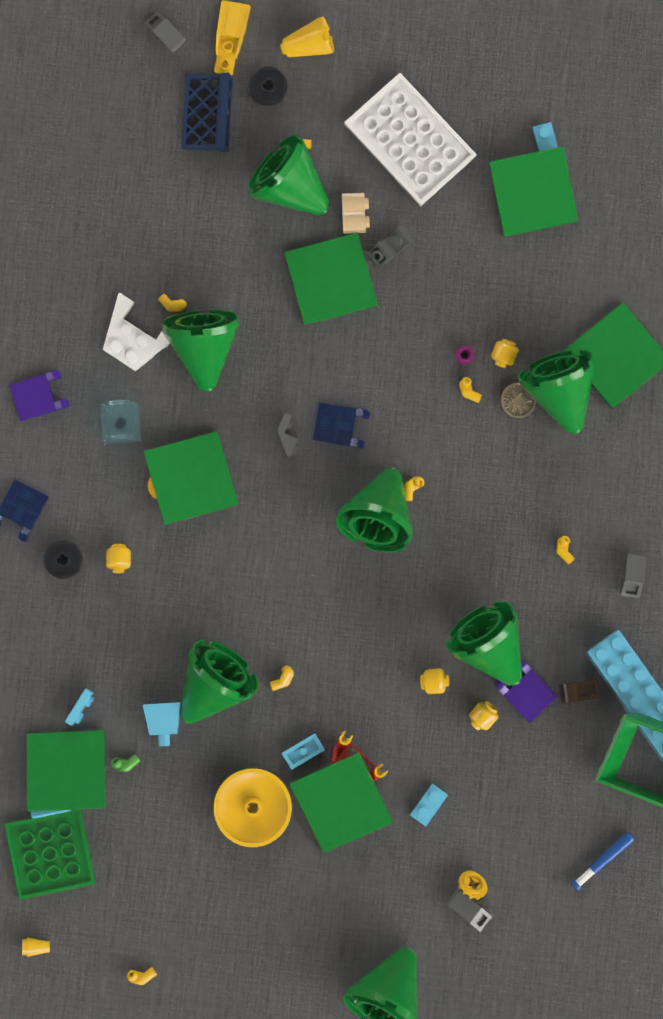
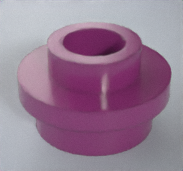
(468, 350)

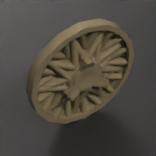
(517, 401)

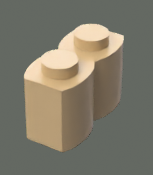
(354, 213)

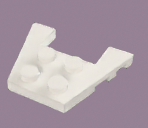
(128, 342)

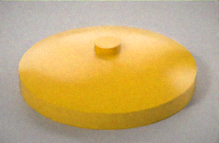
(252, 807)

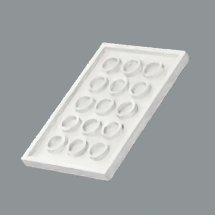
(410, 139)

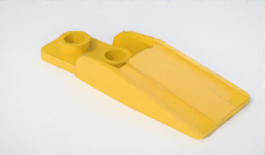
(230, 35)

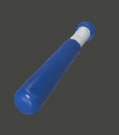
(613, 851)

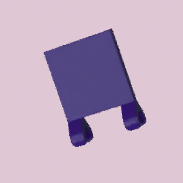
(35, 398)
(529, 695)

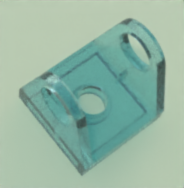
(115, 410)

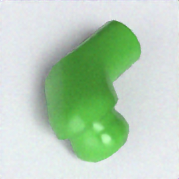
(125, 765)

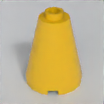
(309, 40)

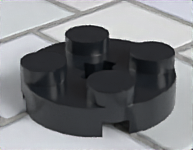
(260, 78)
(54, 553)

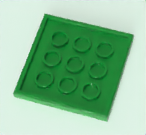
(533, 191)
(331, 279)
(622, 355)
(190, 478)
(66, 771)
(341, 802)
(49, 854)

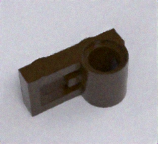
(579, 691)

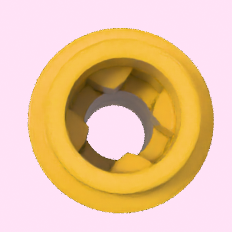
(34, 946)

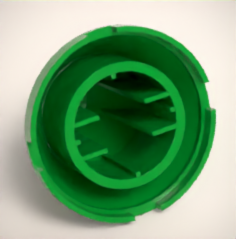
(290, 179)
(202, 342)
(561, 386)
(378, 514)
(489, 642)
(214, 681)
(387, 990)

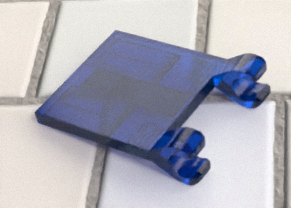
(337, 423)
(22, 507)

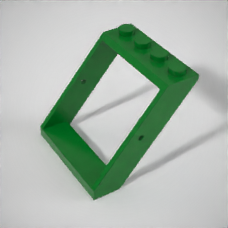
(617, 751)

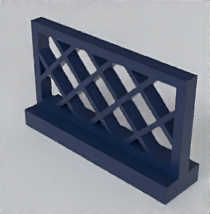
(223, 112)

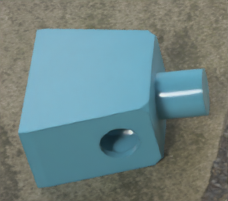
(162, 720)

